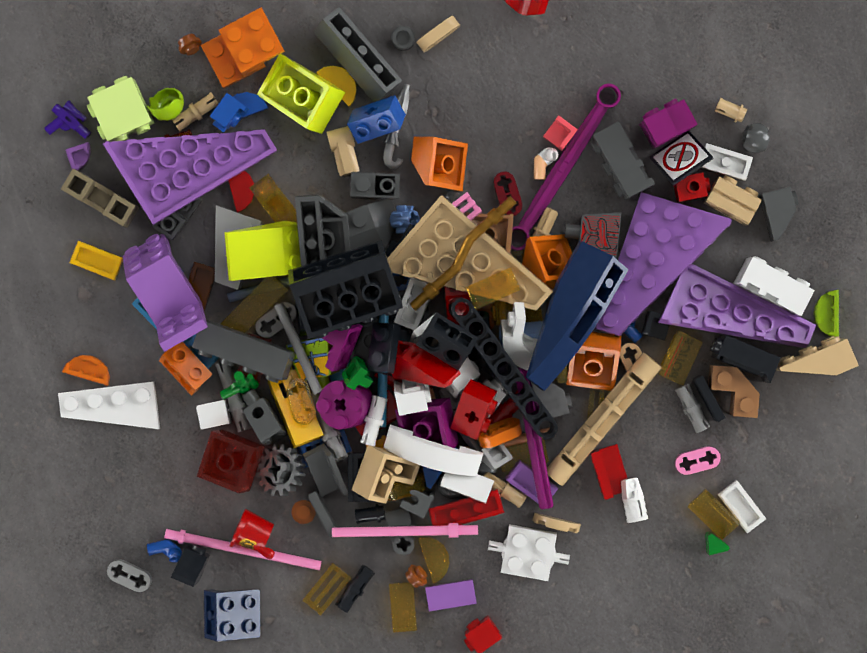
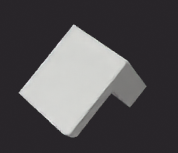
(213, 414)

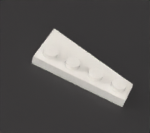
(116, 405)

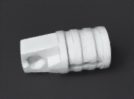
(633, 500)

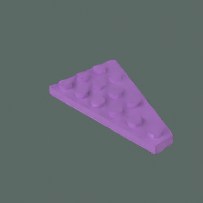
(656, 250)

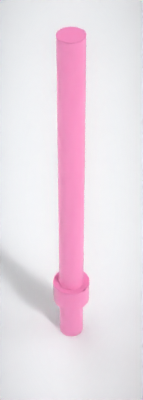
(452, 530)

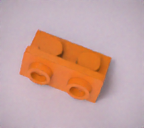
(185, 367)

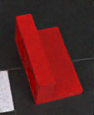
(609, 470)

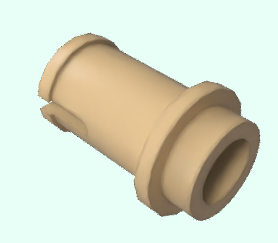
(731, 110)

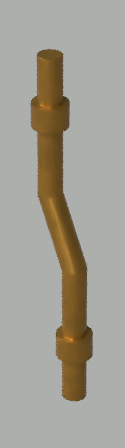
(494, 216)

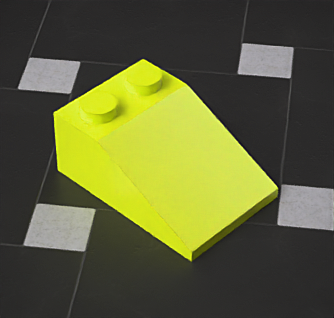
(300, 94)
(262, 250)

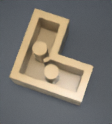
(379, 472)

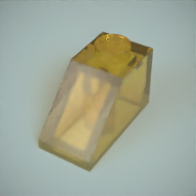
(274, 200)

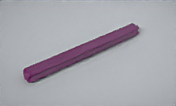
(537, 455)

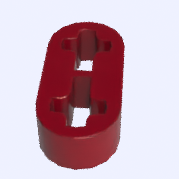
(513, 191)

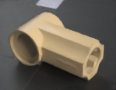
(343, 145)

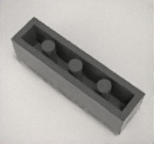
(357, 55)
(245, 350)

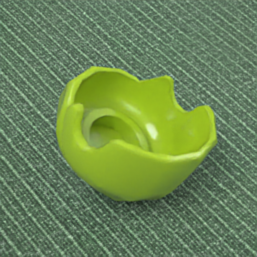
(166, 104)

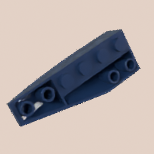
(574, 310)

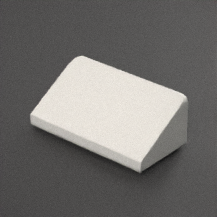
(471, 486)

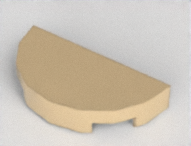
(556, 523)

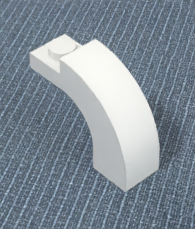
(514, 340)

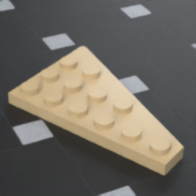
(434, 246)

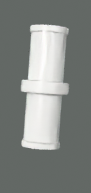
(373, 420)

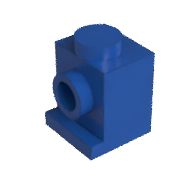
(227, 113)

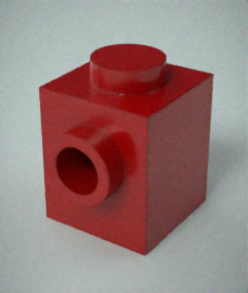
(692, 188)
(481, 634)

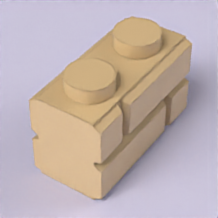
(733, 200)

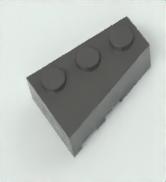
(621, 161)

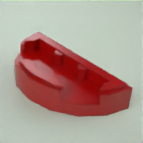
(241, 191)

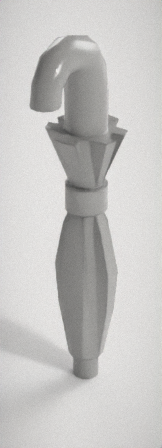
(392, 138)

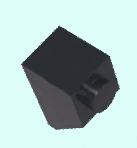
(191, 565)

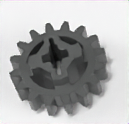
(280, 470)

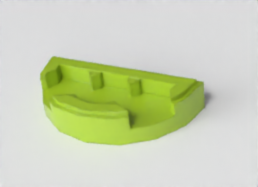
(827, 313)

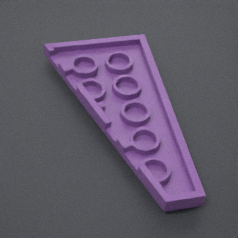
(718, 306)

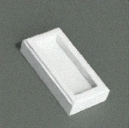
(741, 506)

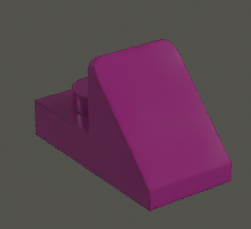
(343, 346)

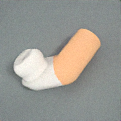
(542, 160)

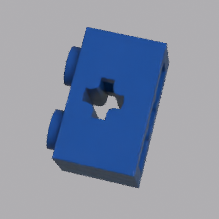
(376, 119)

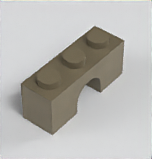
(100, 198)

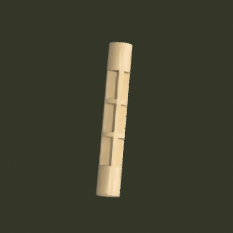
(603, 419)

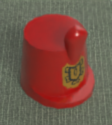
(253, 533)

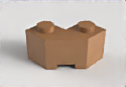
(743, 394)

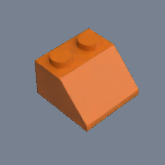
(596, 362)

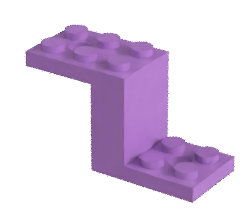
(164, 291)

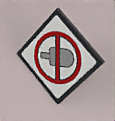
(681, 158)

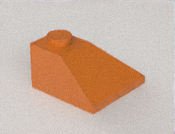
(440, 162)
(547, 257)

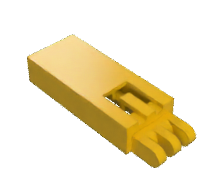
(298, 433)

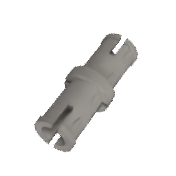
(692, 408)

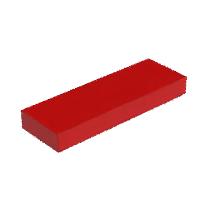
(466, 510)

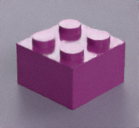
(433, 423)

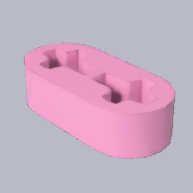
(698, 466)

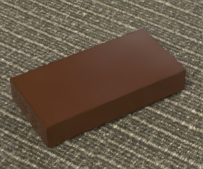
(202, 281)

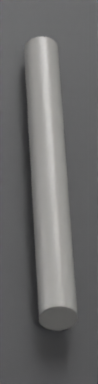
(298, 348)

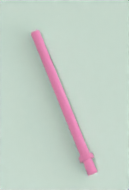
(182, 536)

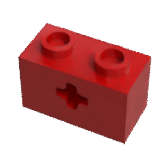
(474, 409)

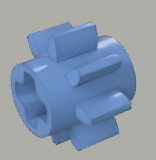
(403, 217)

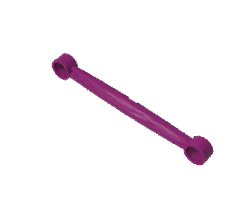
(565, 164)

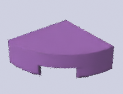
(79, 155)

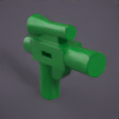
(241, 385)

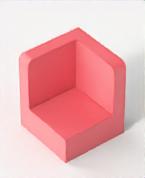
(560, 133)

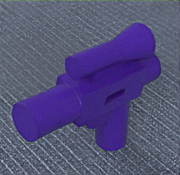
(67, 119)

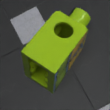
(317, 353)

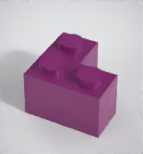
(667, 123)

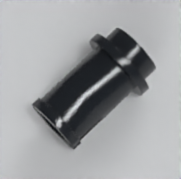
(370, 514)

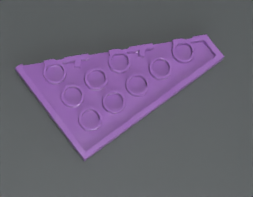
(179, 170)

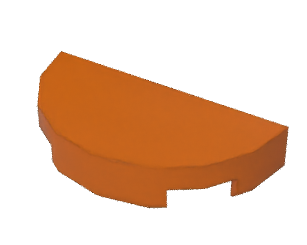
(88, 368)

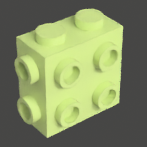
(120, 110)

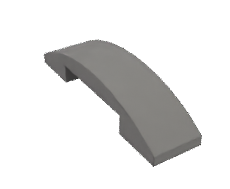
(492, 457)

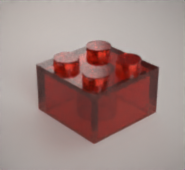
(230, 461)

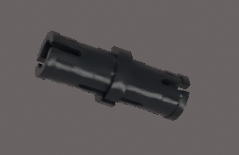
(355, 588)

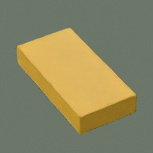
(96, 260)

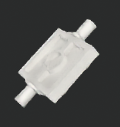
(528, 552)

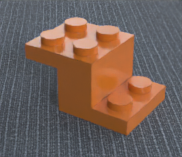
(242, 48)

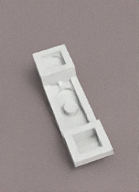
(432, 454)

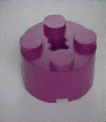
(343, 414)

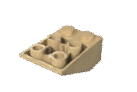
(828, 359)

